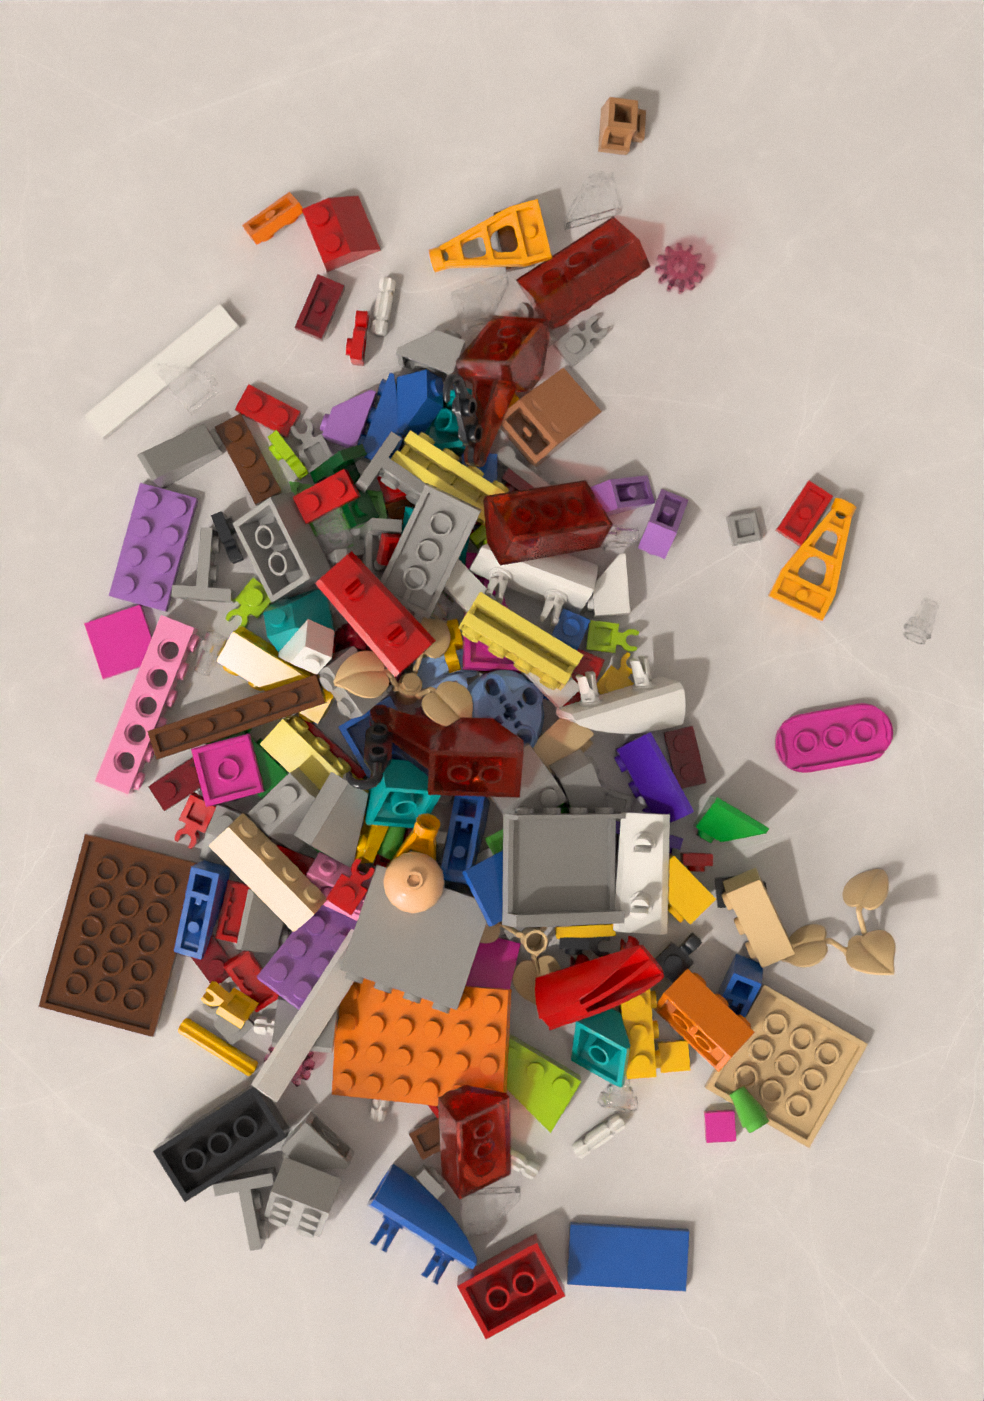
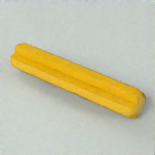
(217, 1047)

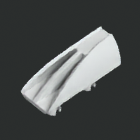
(556, 580)
(630, 710)
(643, 873)

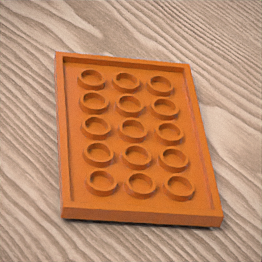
(417, 1053)

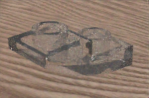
(333, 531)

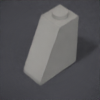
(181, 455)
(335, 819)

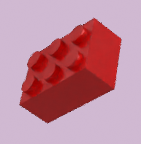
(510, 1286)

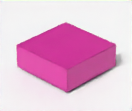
(719, 1126)

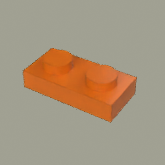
(274, 217)

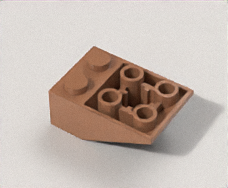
(548, 417)

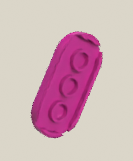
(833, 738)

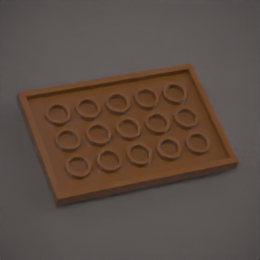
(118, 936)

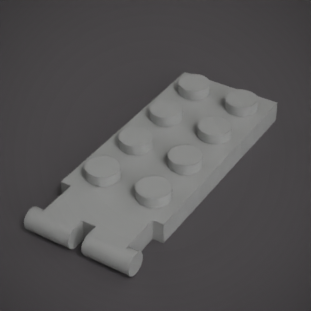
(429, 550)

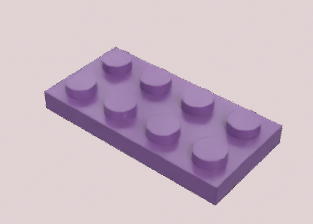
(153, 547)
(306, 955)

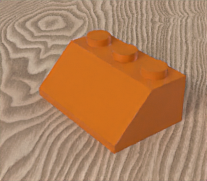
(704, 1019)

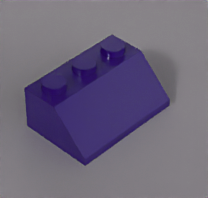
(652, 777)

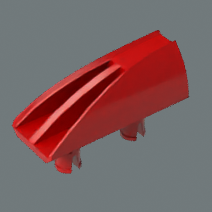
(375, 614)
(595, 984)

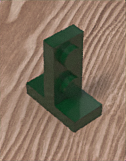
(361, 509)

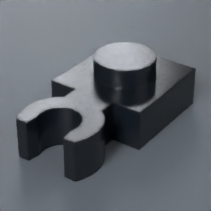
(226, 533)

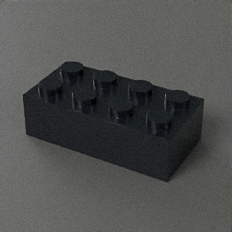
(221, 1141)

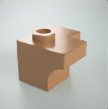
(620, 125)

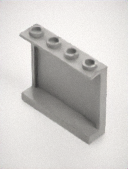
(559, 867)
(415, 952)

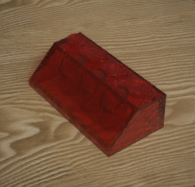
(584, 272)
(544, 522)
(474, 1138)

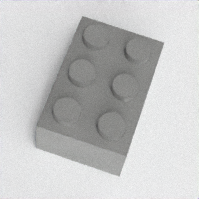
(281, 547)
(301, 1198)

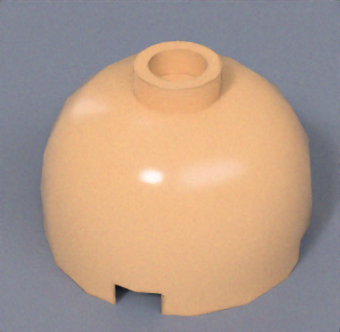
(414, 882)

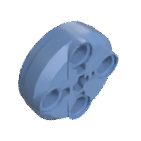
(507, 705)

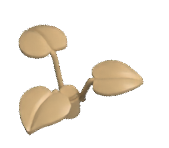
(366, 677)
(866, 953)
(526, 971)

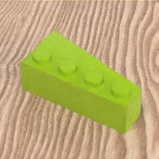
(539, 1082)

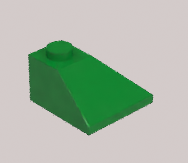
(725, 823)

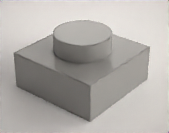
(431, 1180)

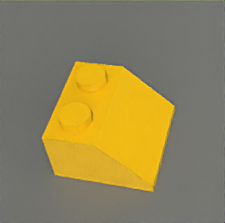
(685, 893)

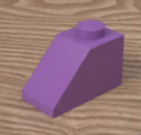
(348, 420)
(624, 494)
(663, 524)

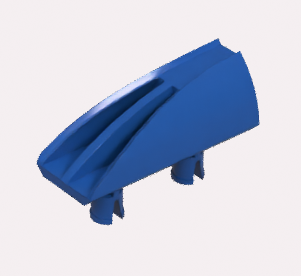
(414, 1208)

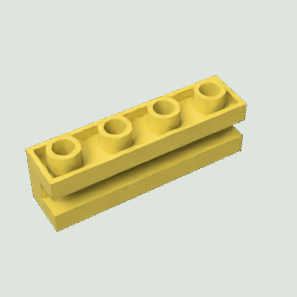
(445, 472)
(520, 642)
(297, 747)

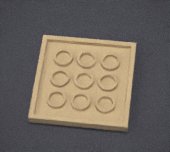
(790, 1065)

